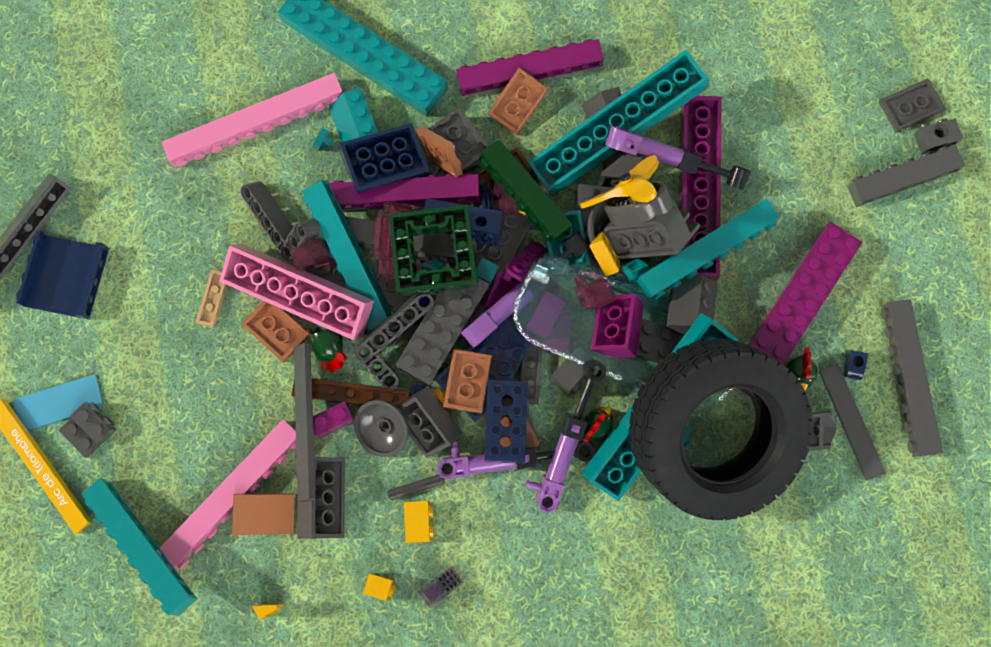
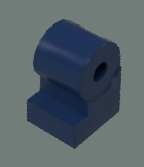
(855, 364)

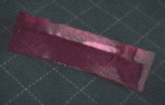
(382, 237)

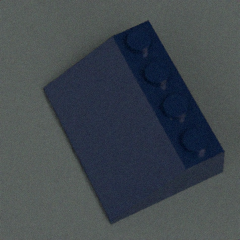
(383, 158)

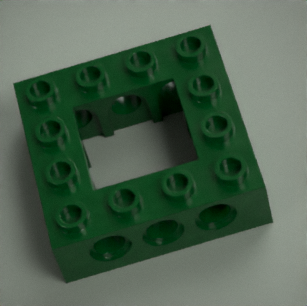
(431, 221)

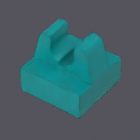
(323, 140)
(634, 269)

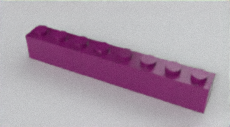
(538, 64)
(410, 191)

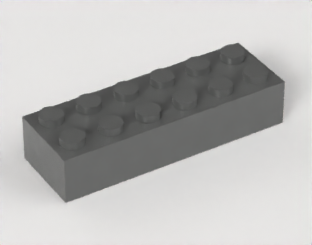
(440, 331)

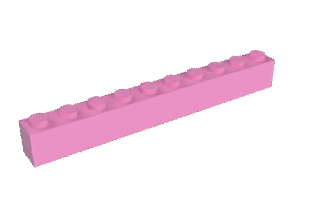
(252, 120)
(219, 504)

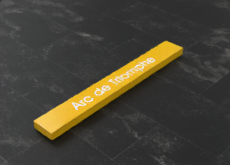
(42, 469)

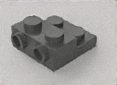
(87, 429)

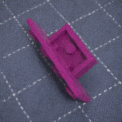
(522, 262)

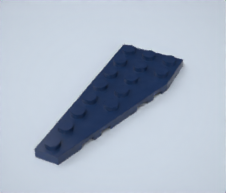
(507, 352)

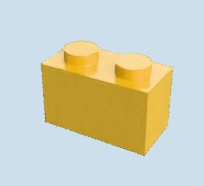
(417, 522)

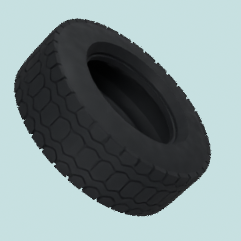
(764, 463)

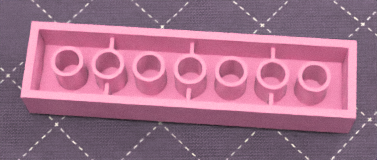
(296, 291)

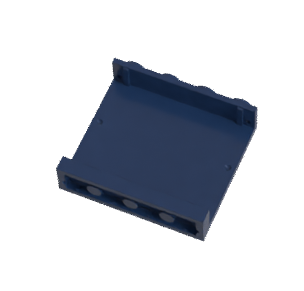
(62, 276)

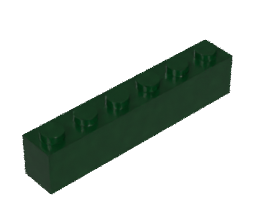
(525, 192)

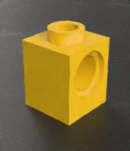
(379, 587)

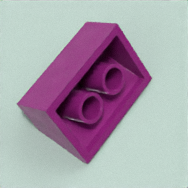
(618, 327)

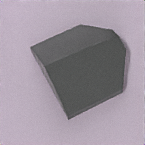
(822, 430)

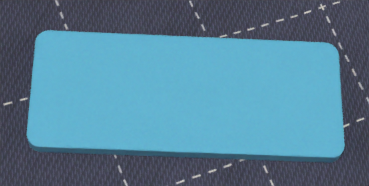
(57, 402)

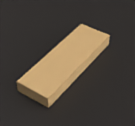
(211, 300)

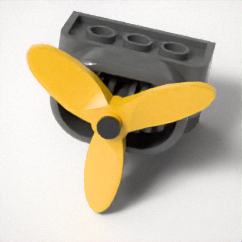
(643, 215)

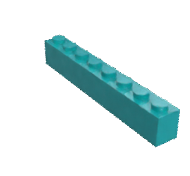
(345, 249)
(707, 249)
(139, 547)

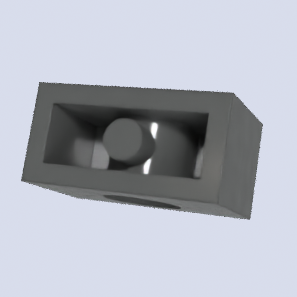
(947, 130)

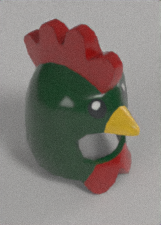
(327, 348)
(804, 369)
(599, 423)

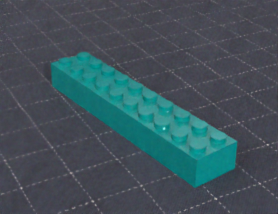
(365, 52)
(634, 111)
(614, 465)

